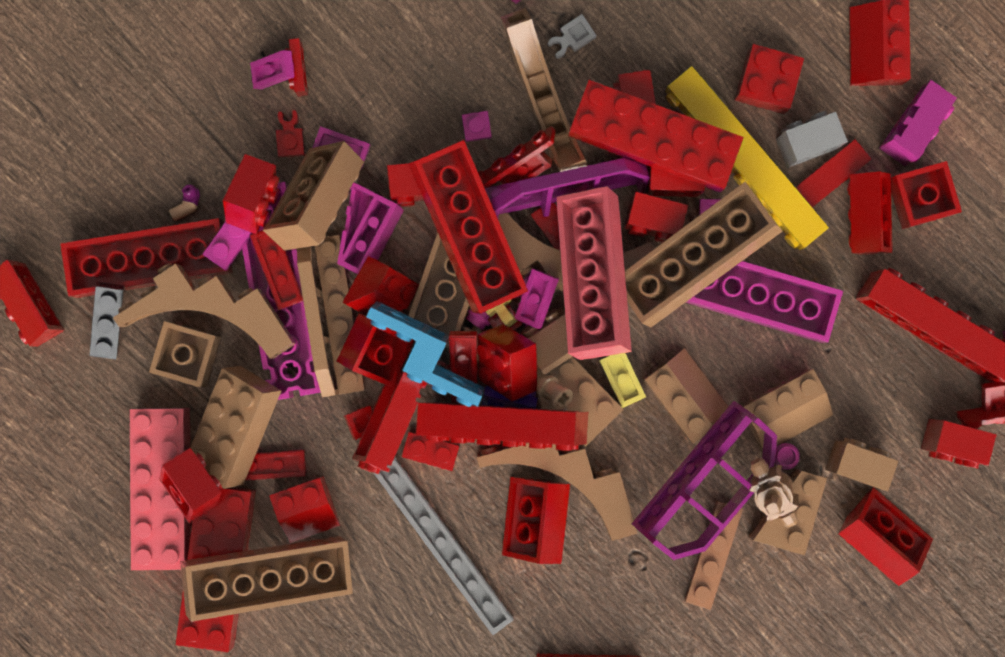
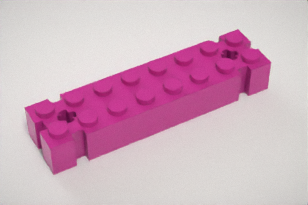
(294, 321)

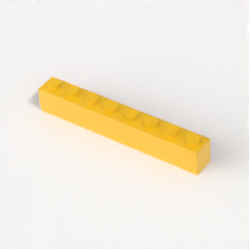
(752, 164)

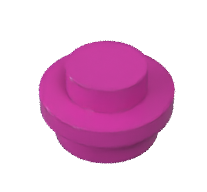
(478, 320)
(787, 456)

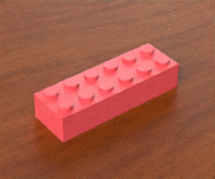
(593, 274)
(157, 526)

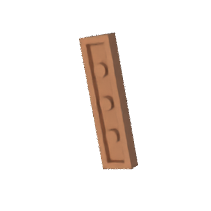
(712, 563)

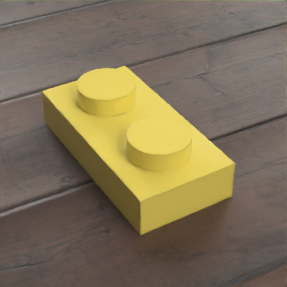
(622, 379)

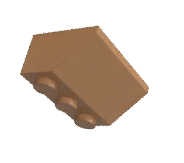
(550, 340)
(686, 395)
(790, 407)

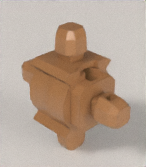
(774, 492)

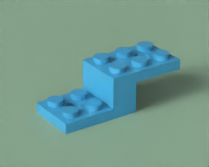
(425, 354)

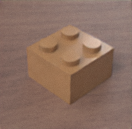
(185, 354)
(866, 466)

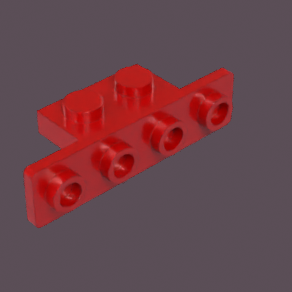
(523, 162)
(992, 407)

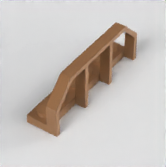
(338, 315)

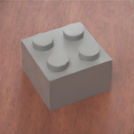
(809, 140)

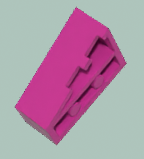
(919, 123)
(367, 227)

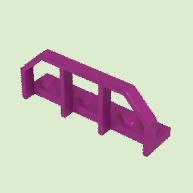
(544, 189)
(693, 471)

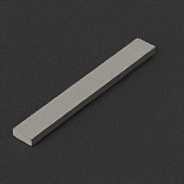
(445, 547)

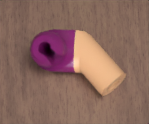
(189, 203)

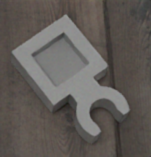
(575, 35)

